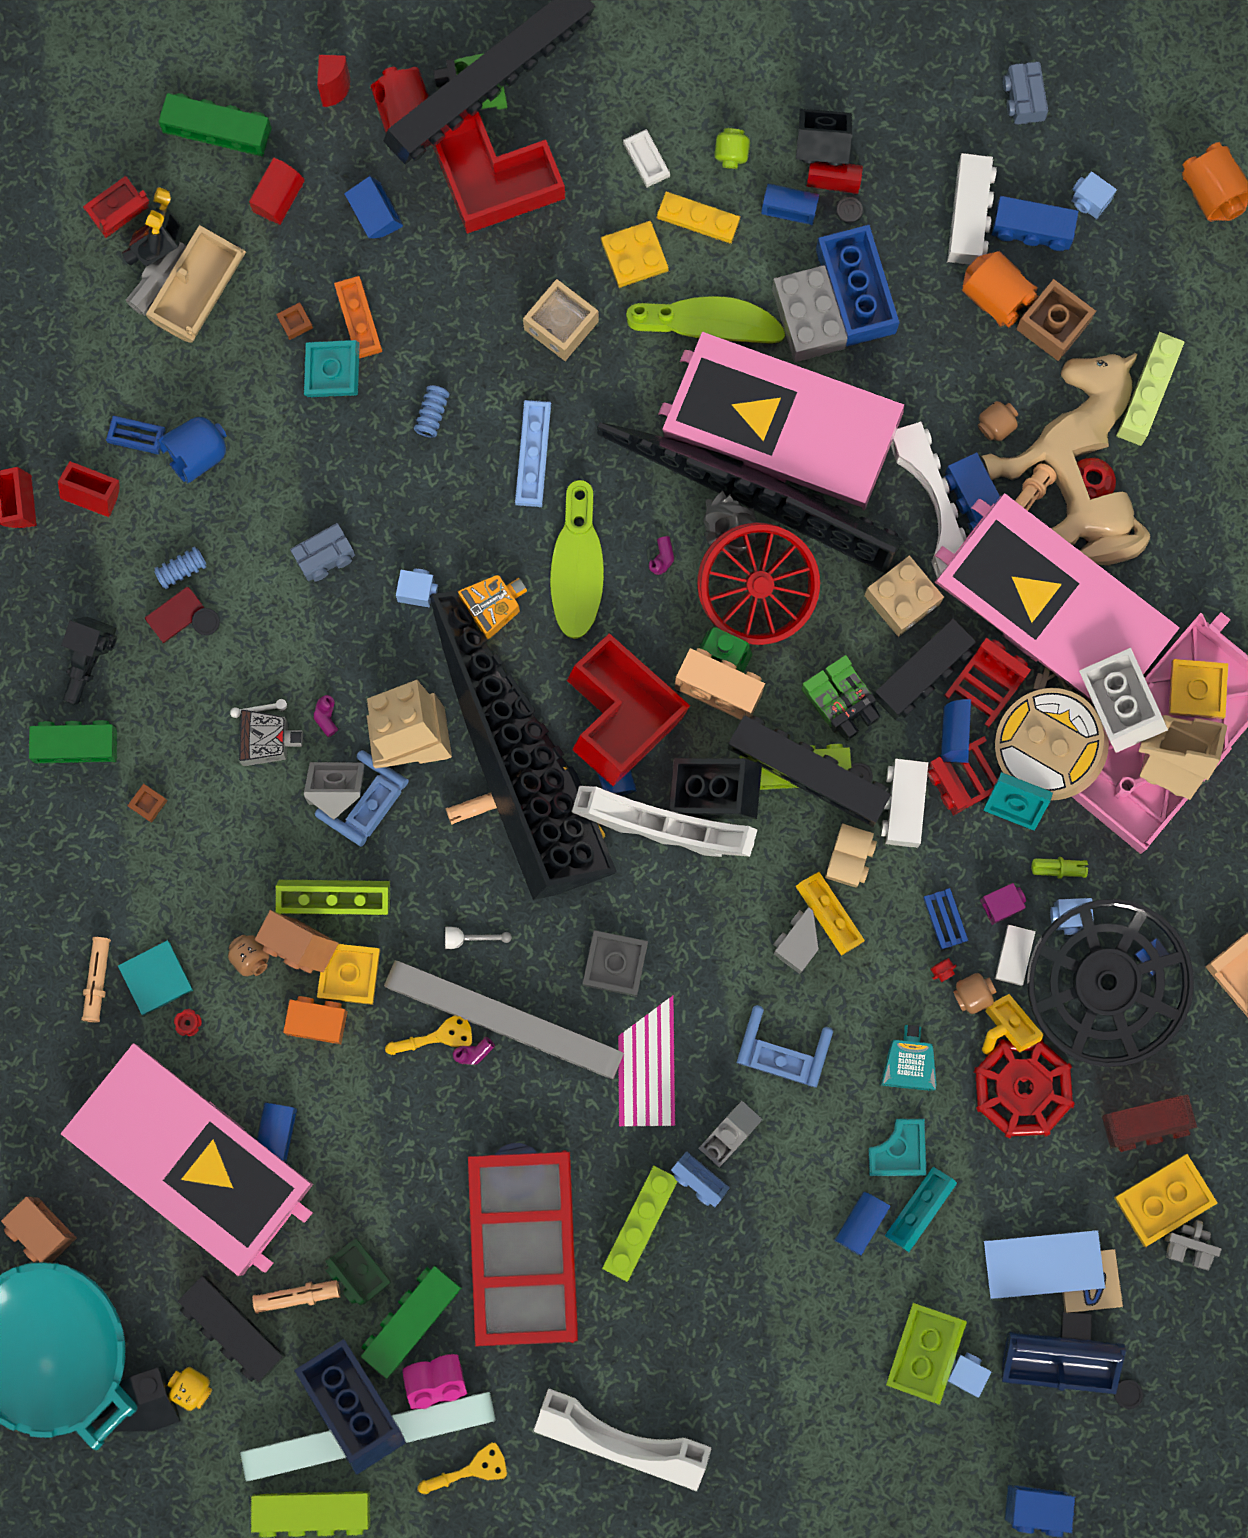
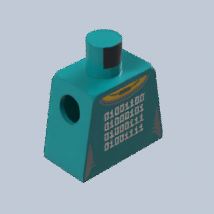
(910, 1062)

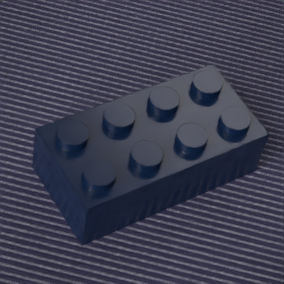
(350, 1406)

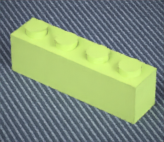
(1150, 388)

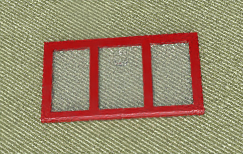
(522, 1248)

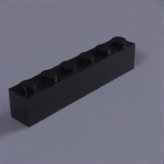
(809, 770)

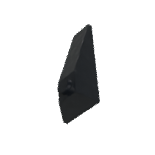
(152, 1399)

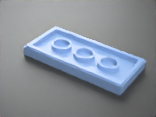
(1044, 1264)

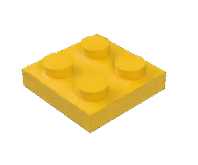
(634, 254)
(1198, 688)
(350, 975)

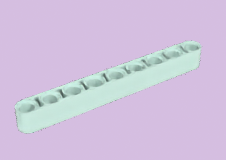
(323, 1448)

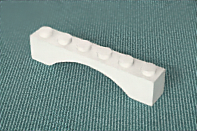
(914, 454)
(673, 1460)

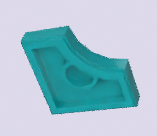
(903, 1151)

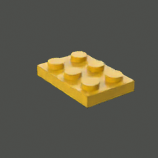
(1165, 1200)

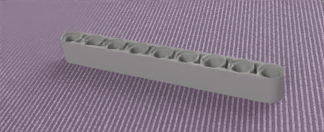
(504, 1019)

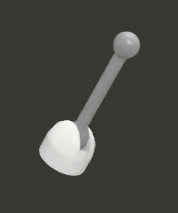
(455, 937)

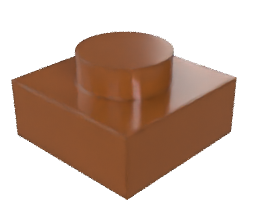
(294, 321)
(147, 803)

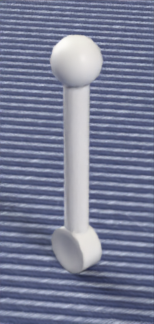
(281, 705)

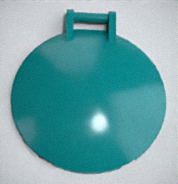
(59, 1354)

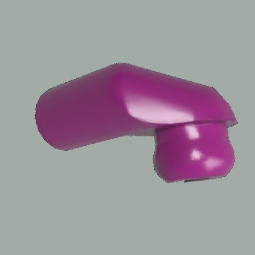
(664, 558)
(323, 713)
(473, 1054)

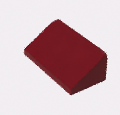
(174, 614)

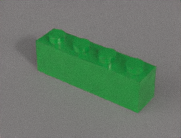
(215, 124)
(410, 1322)

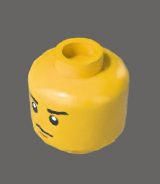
(189, 1388)

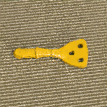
(441, 1035)
(473, 1469)

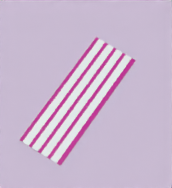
(648, 1070)

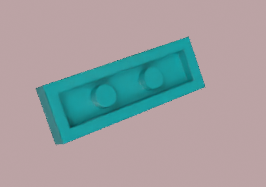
(921, 1209)

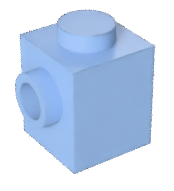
(1092, 195)
(416, 587)
(1073, 924)
(968, 1374)

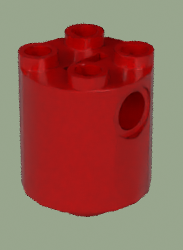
(398, 94)

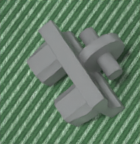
(1204, 1252)

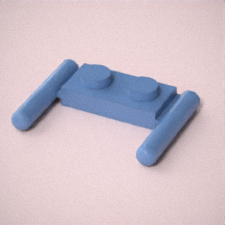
(371, 806)
(781, 1060)

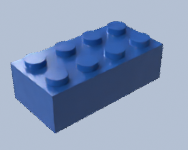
(858, 284)

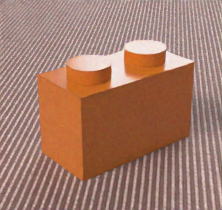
(315, 1021)

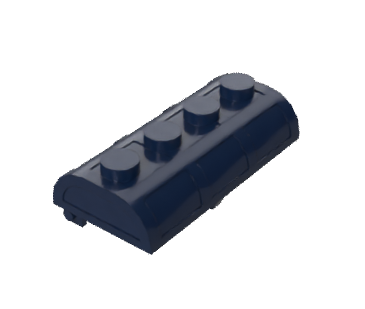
(1062, 1362)

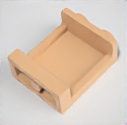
(1231, 971)

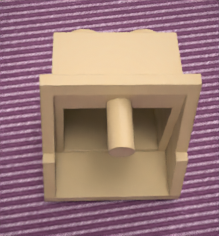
(407, 727)
(1183, 754)

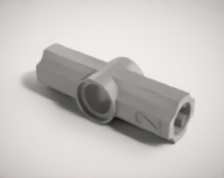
(153, 280)

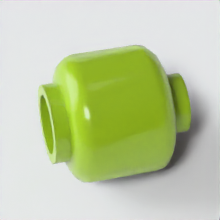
(732, 148)

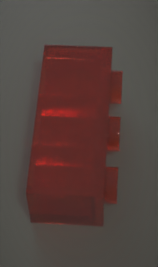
(1149, 1123)

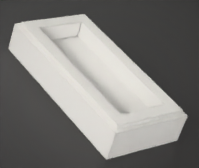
(646, 158)
(1015, 955)

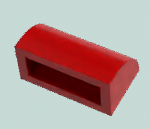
(333, 79)
(837, 178)
(276, 191)
(88, 489)
(16, 499)

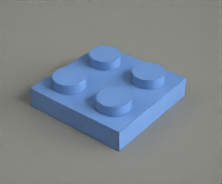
(707, 1185)

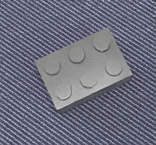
(809, 313)

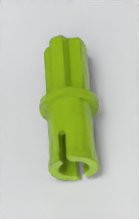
(1060, 867)

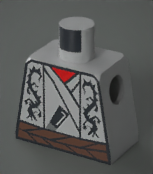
(265, 738)

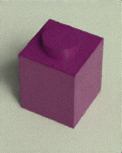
(1003, 903)

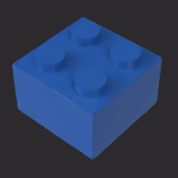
(1039, 1509)

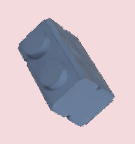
(1026, 93)
(323, 553)

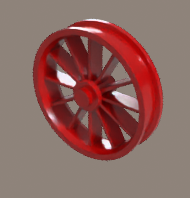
(759, 583)

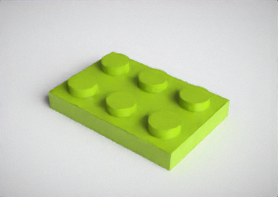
(926, 1353)

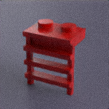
(116, 206)
(1001, 668)
(949, 785)

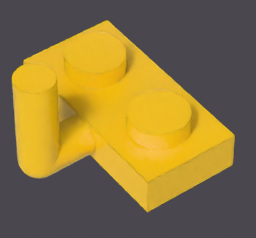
(1012, 1023)

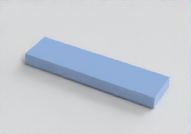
(533, 453)

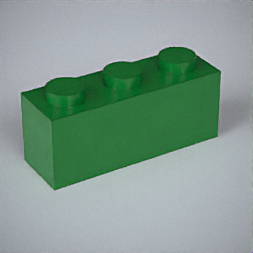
(73, 742)

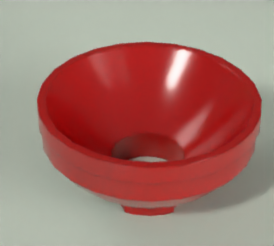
(1107, 474)

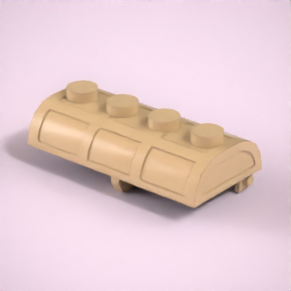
(195, 284)

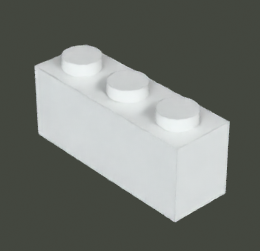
(905, 803)

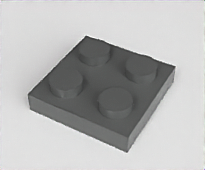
(615, 963)

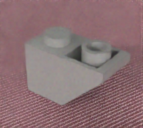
(800, 943)
(730, 1134)

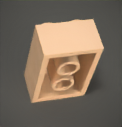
(719, 684)

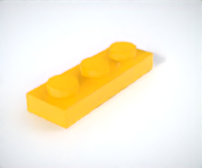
(698, 217)
(830, 913)

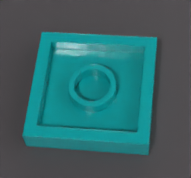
(331, 368)
(1018, 801)
(155, 978)

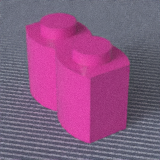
(434, 1381)

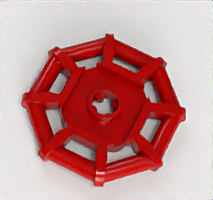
(1024, 1104)

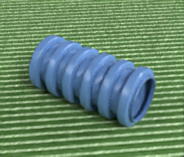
(431, 410)
(180, 567)

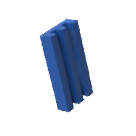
(133, 444)
(955, 914)

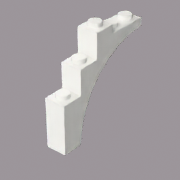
(663, 826)

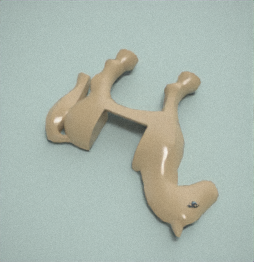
(1101, 520)

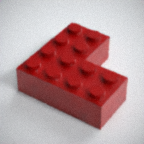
(494, 187)
(634, 707)

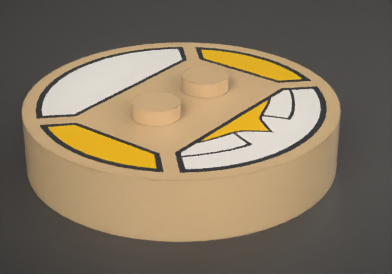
(1052, 742)

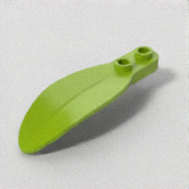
(717, 316)
(577, 566)

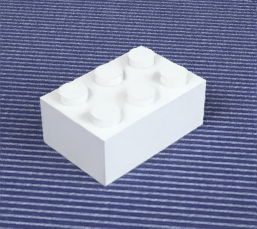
(1123, 700)

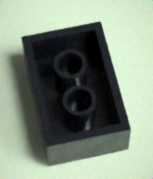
(716, 788)

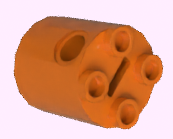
(1217, 183)
(998, 287)

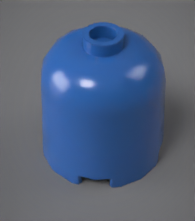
(194, 447)

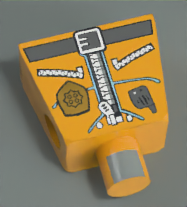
(492, 603)

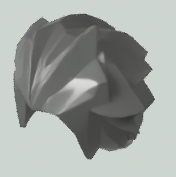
(724, 514)

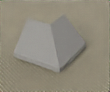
(333, 785)

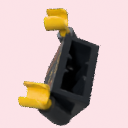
(158, 235)

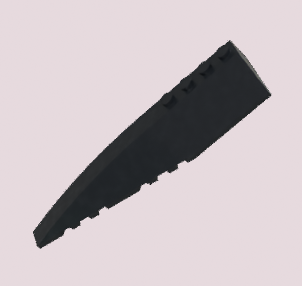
(767, 496)
(513, 748)

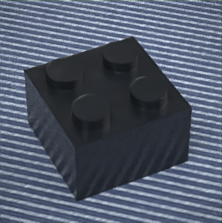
(824, 136)

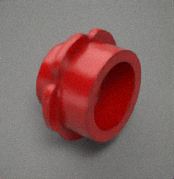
(943, 970)
(181, 1018)

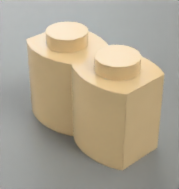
(850, 856)

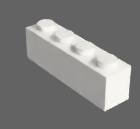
(970, 208)

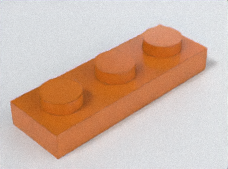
(358, 316)

